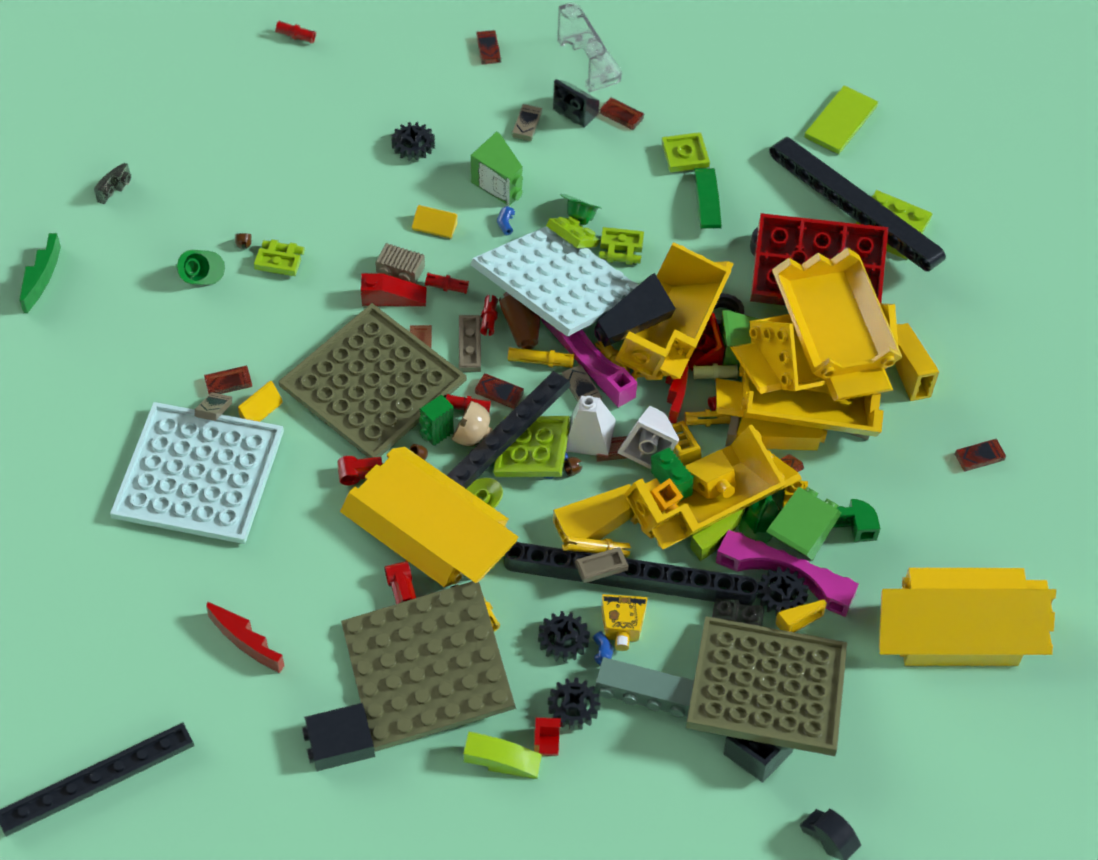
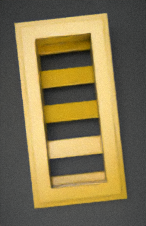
(688, 454)
(801, 616)

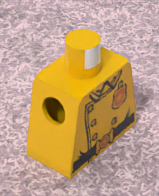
(623, 618)

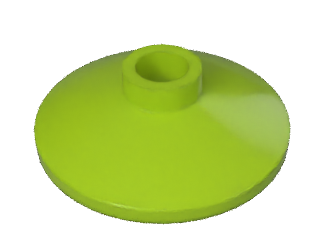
(487, 490)

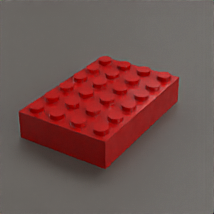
(801, 239)

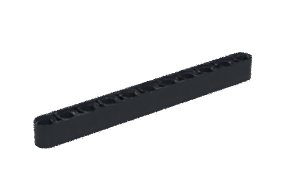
(857, 203)
(640, 580)

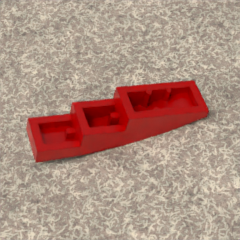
(676, 394)
(240, 633)

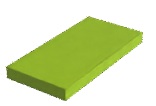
(841, 119)

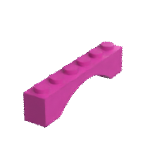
(611, 378)
(743, 554)

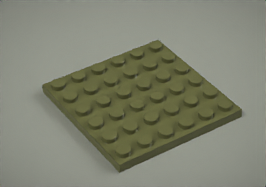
(371, 381)
(427, 665)
(768, 686)

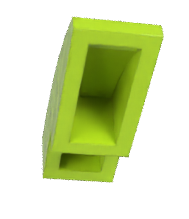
(710, 539)
(501, 756)

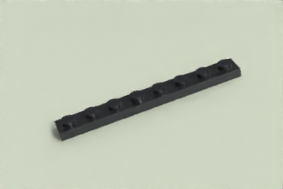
(509, 429)
(94, 779)

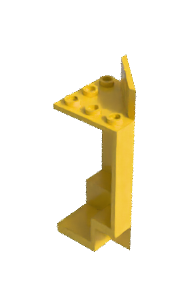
(694, 290)
(777, 357)
(757, 477)
(966, 617)

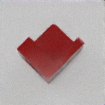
(547, 736)

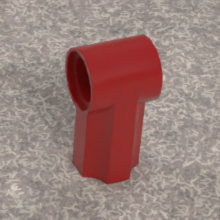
(353, 470)
(400, 579)

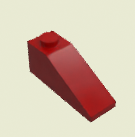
(391, 291)

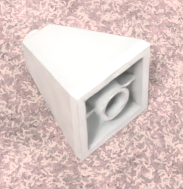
(590, 427)
(649, 436)

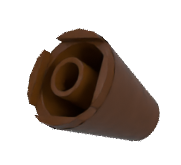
(522, 322)

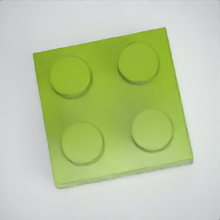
(685, 152)
(573, 232)

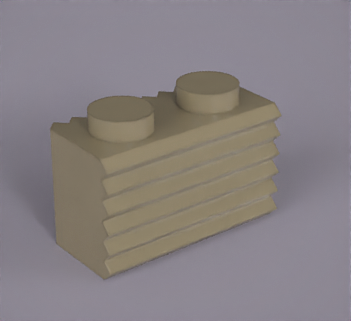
(400, 263)

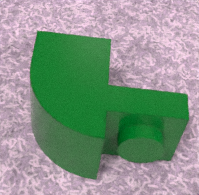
(861, 519)

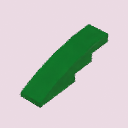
(707, 198)
(39, 275)

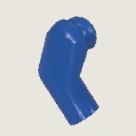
(503, 218)
(605, 647)

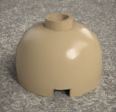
(473, 425)

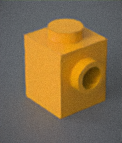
(666, 496)

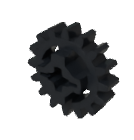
(413, 141)
(784, 584)
(555, 629)
(577, 695)

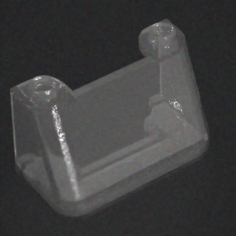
(579, 32)

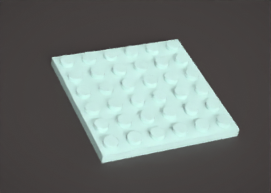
(555, 279)
(198, 473)

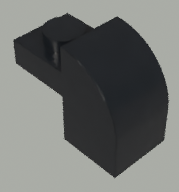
(833, 831)

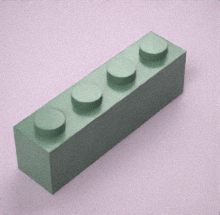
(644, 687)

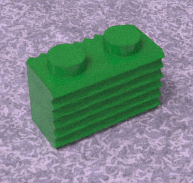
(436, 420)
(666, 466)

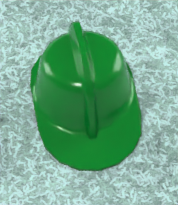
(580, 210)
(200, 267)
(758, 519)

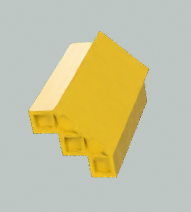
(839, 323)
(804, 407)
(429, 519)

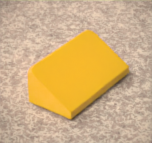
(434, 221)
(260, 403)

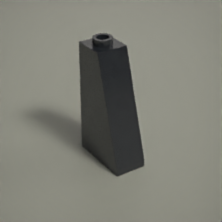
(636, 312)

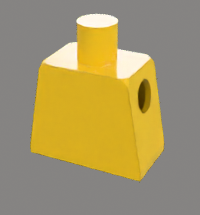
(713, 476)

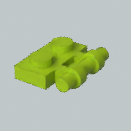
(621, 240)
(274, 261)

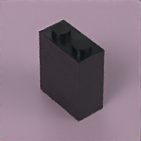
(338, 737)

